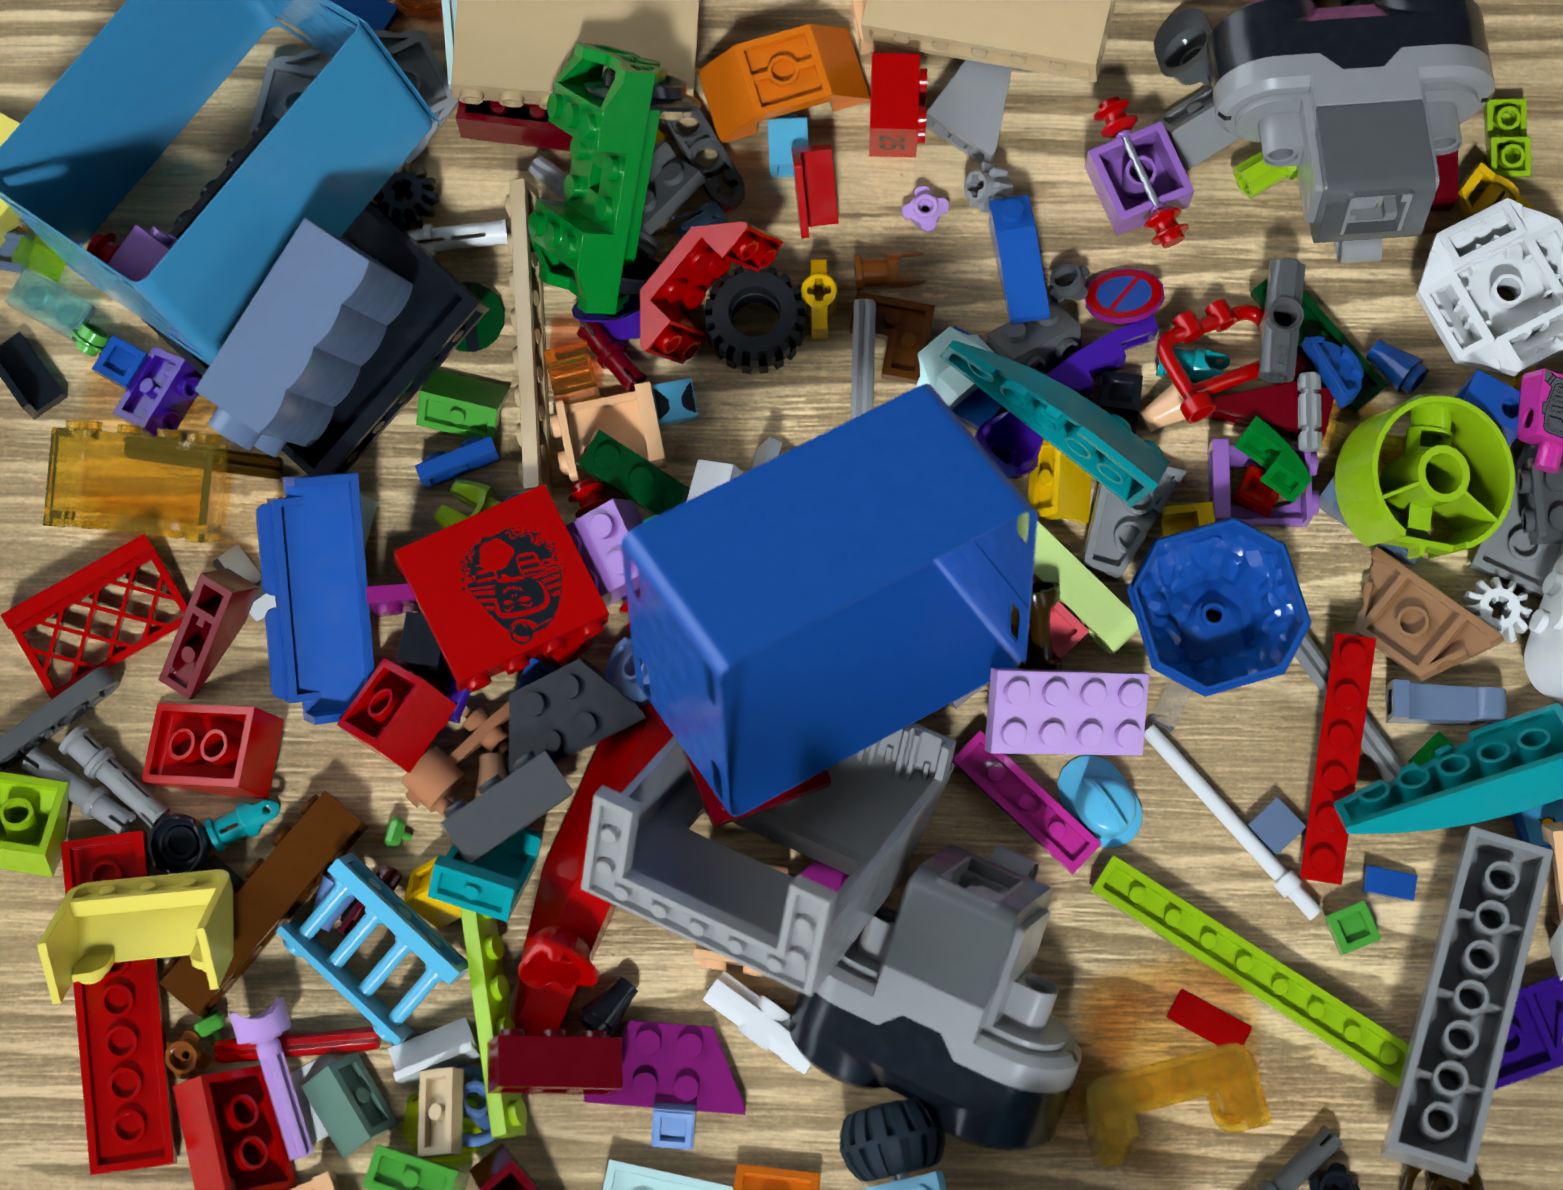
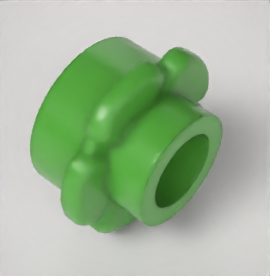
(91, 339)

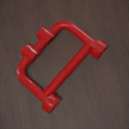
(1188, 329)

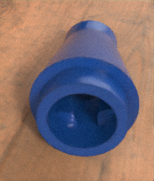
(1398, 367)

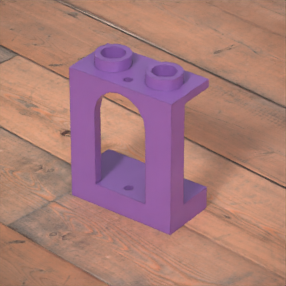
(1225, 457)

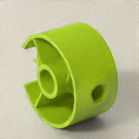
(1427, 477)

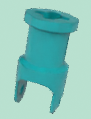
(1198, 363)
(250, 821)

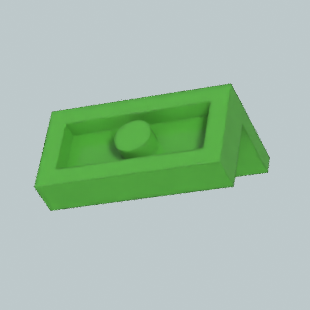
(461, 405)

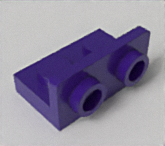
(159, 392)

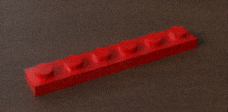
(1337, 756)

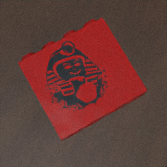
(502, 588)

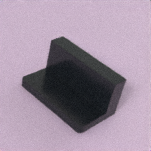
(28, 377)

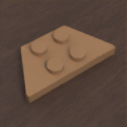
(1418, 622)

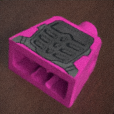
(1542, 417)

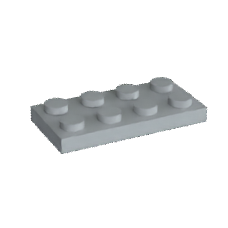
(1509, 550)

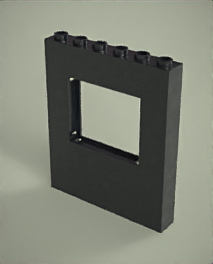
(414, 343)

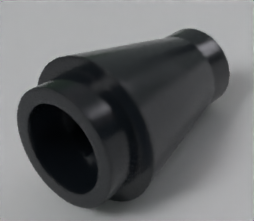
(608, 1007)

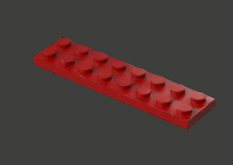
(121, 1031)

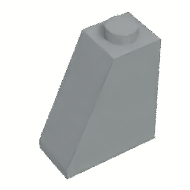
(972, 109)

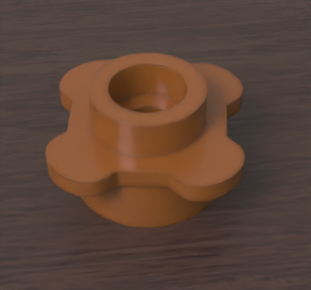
(178, 1063)

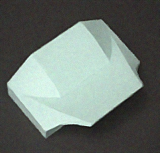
(943, 377)

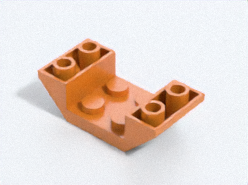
(781, 77)

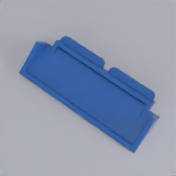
(319, 582)

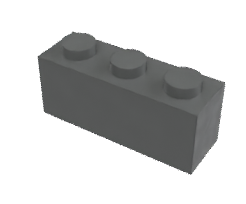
(505, 806)

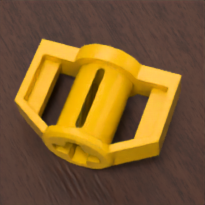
(1496, 190)
(819, 298)

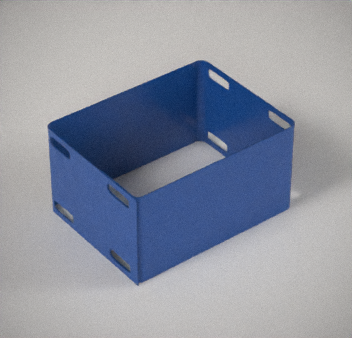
(830, 597)

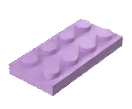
(1066, 712)

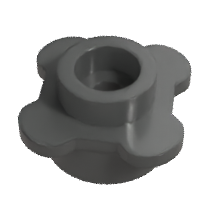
(1065, 275)

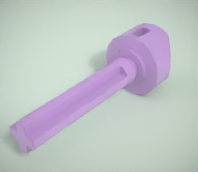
(264, 1032)

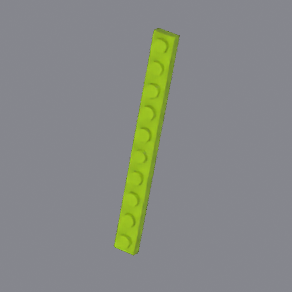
(1252, 970)

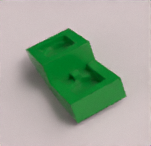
(1284, 468)

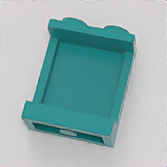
(493, 882)

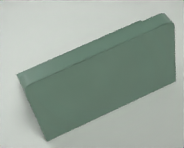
(349, 1104)

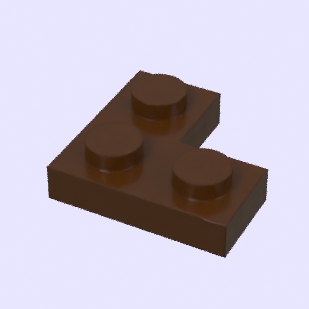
(908, 331)

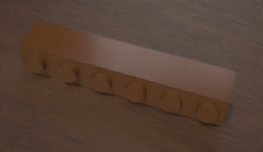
(271, 896)

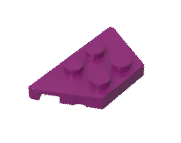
(674, 1067)

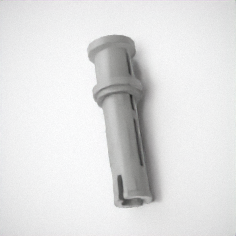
(101, 764)

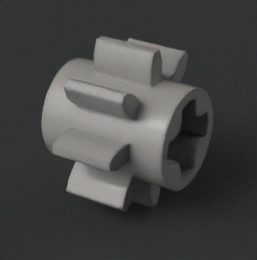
(987, 185)

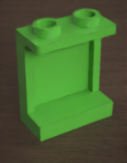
(405, 1171)

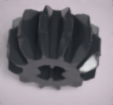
(413, 209)

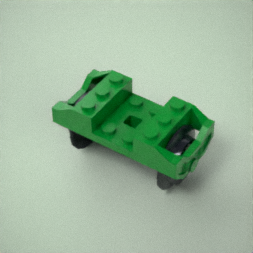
(614, 124)

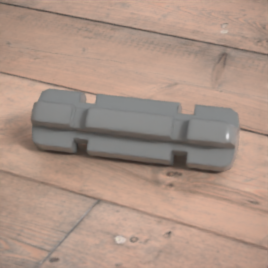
(1309, 412)

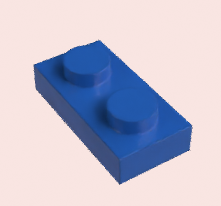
(443, 467)

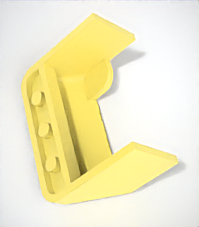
(139, 922)

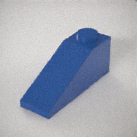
(1018, 259)

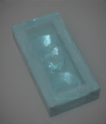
(49, 304)

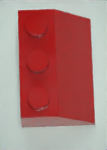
(233, 1132)

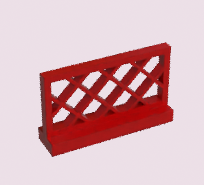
(78, 587)

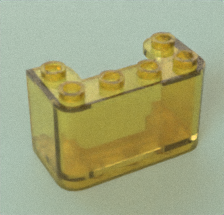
(136, 481)
(1221, 1074)

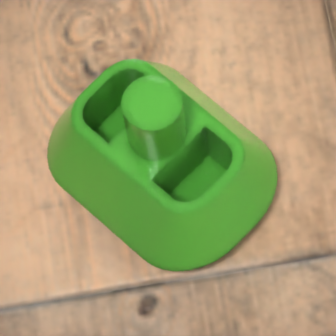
(395, 832)
(210, 1025)

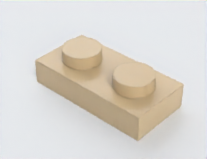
(440, 1112)

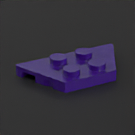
(1534, 1034)

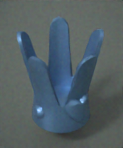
(708, 213)

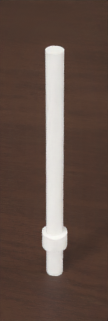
(1286, 882)

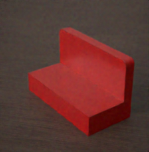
(814, 187)

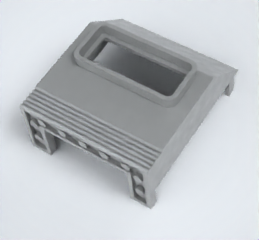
(744, 909)

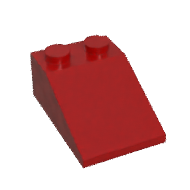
(213, 749)

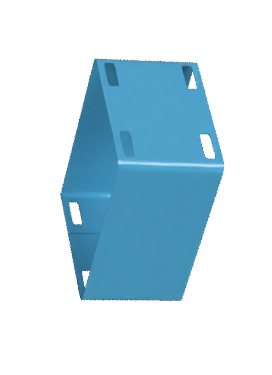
(141, 89)

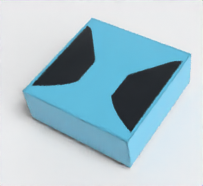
(675, 402)

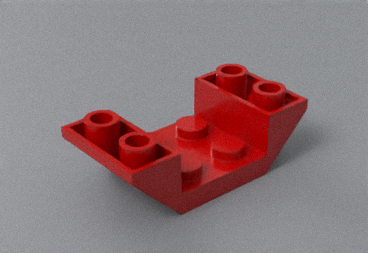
(687, 274)

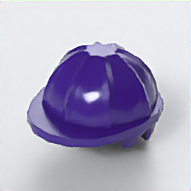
(1010, 444)

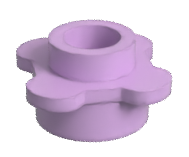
(925, 220)

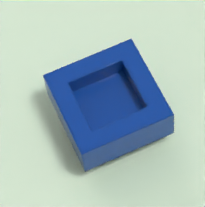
(119, 362)

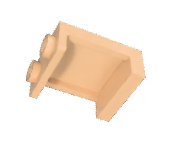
(624, 417)

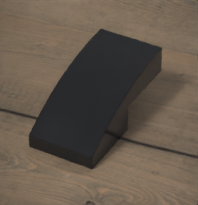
(1121, 396)

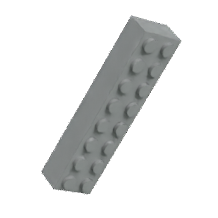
(1467, 1004)

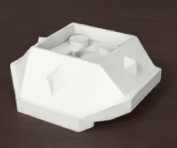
(1460, 281)

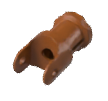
(883, 270)

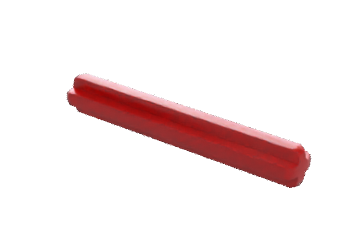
(303, 1044)

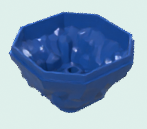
(1241, 579)

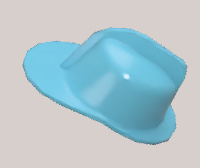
(1100, 800)

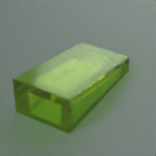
(38, 259)

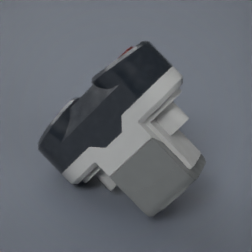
(1355, 104)
(948, 1003)

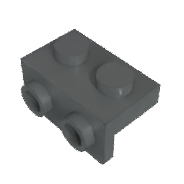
(1040, 342)

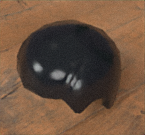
(179, 844)

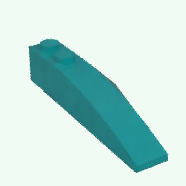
(1067, 420)
(1488, 777)

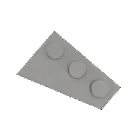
(1119, 529)

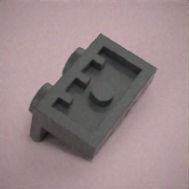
(668, 186)
(1543, 503)

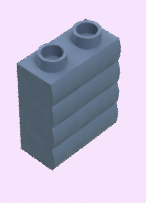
(301, 342)

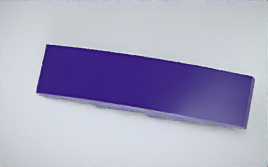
(1103, 355)

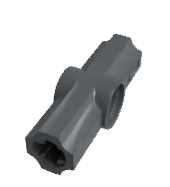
(1280, 342)

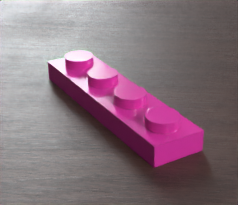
(1027, 804)

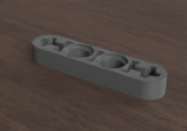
(704, 139)
(56, 715)

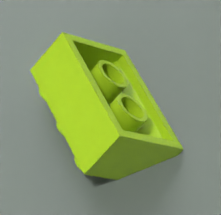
(32, 823)

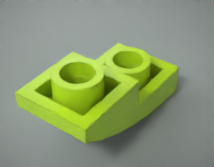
(1506, 137)

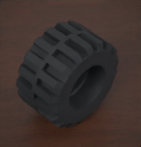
(755, 350)

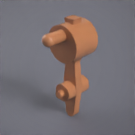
(439, 776)

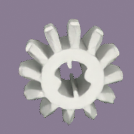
(1510, 611)

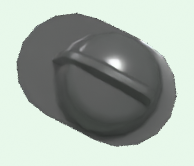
(1182, 47)

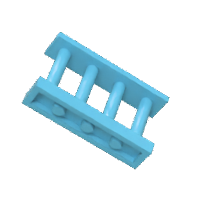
(412, 936)

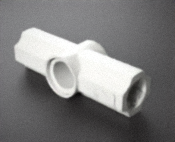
(756, 1019)

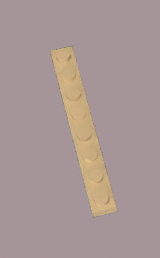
(528, 355)

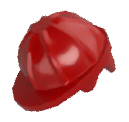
(559, 957)

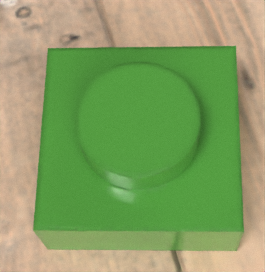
(1352, 928)

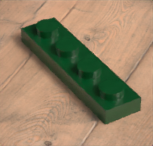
(1318, 324)

